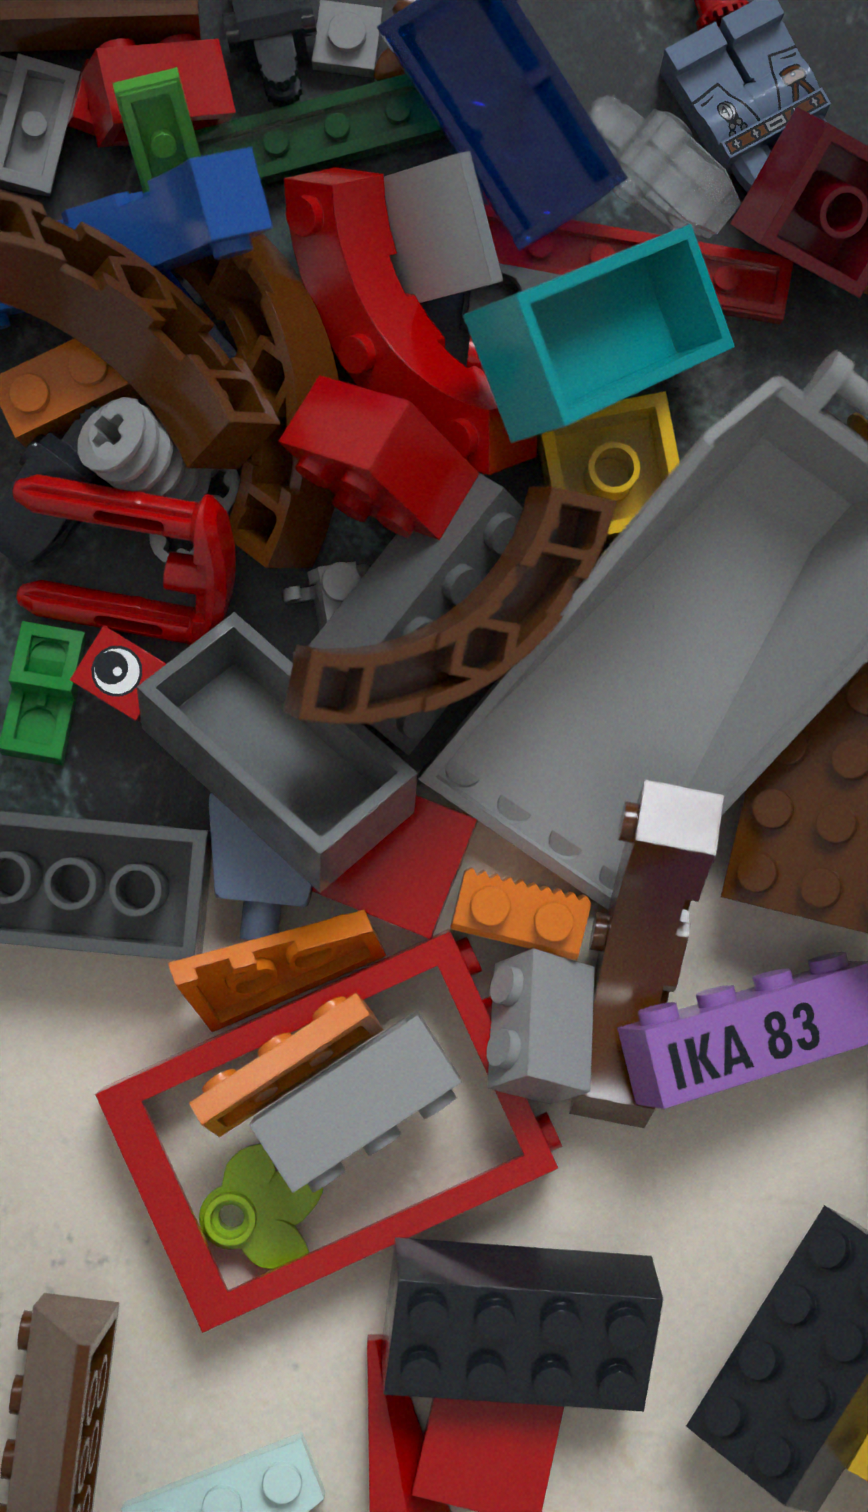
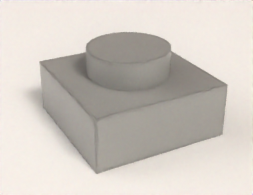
(347, 38)

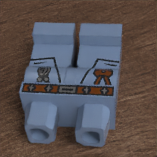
(742, 85)

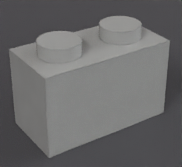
(541, 1027)

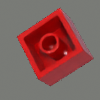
(378, 458)

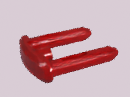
(205, 574)

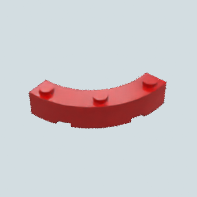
(377, 328)

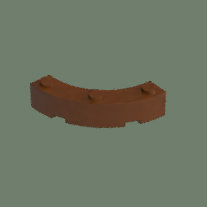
(139, 328)
(284, 343)
(475, 640)
(646, 930)

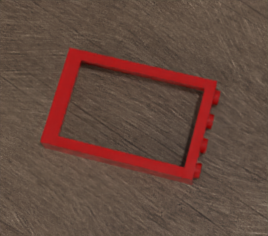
(166, 1199)

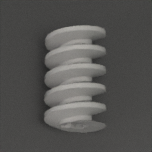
(137, 453)

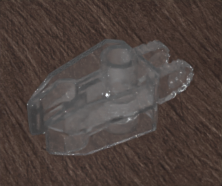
(665, 168)

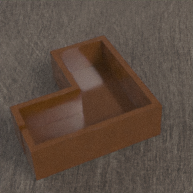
(807, 820)

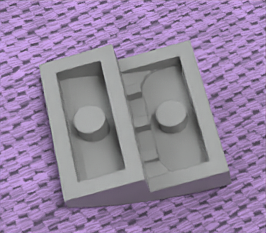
(33, 121)
(440, 229)

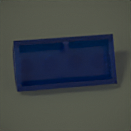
(509, 107)

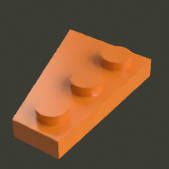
(271, 969)

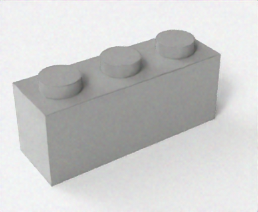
(357, 1104)

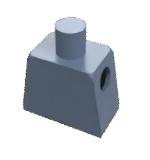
(252, 873)

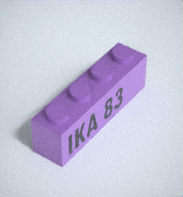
(747, 1033)

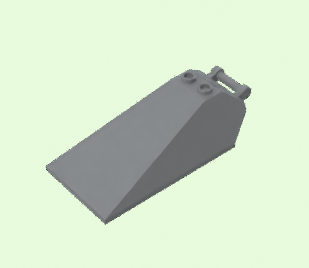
(689, 643)

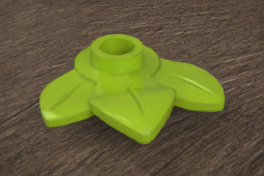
(268, 1208)

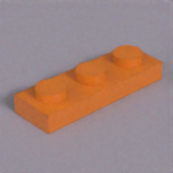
(285, 1064)

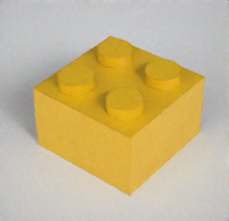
(613, 455)

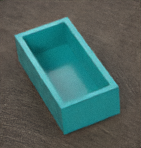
(599, 333)

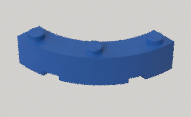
(188, 214)

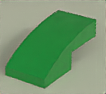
(41, 693)

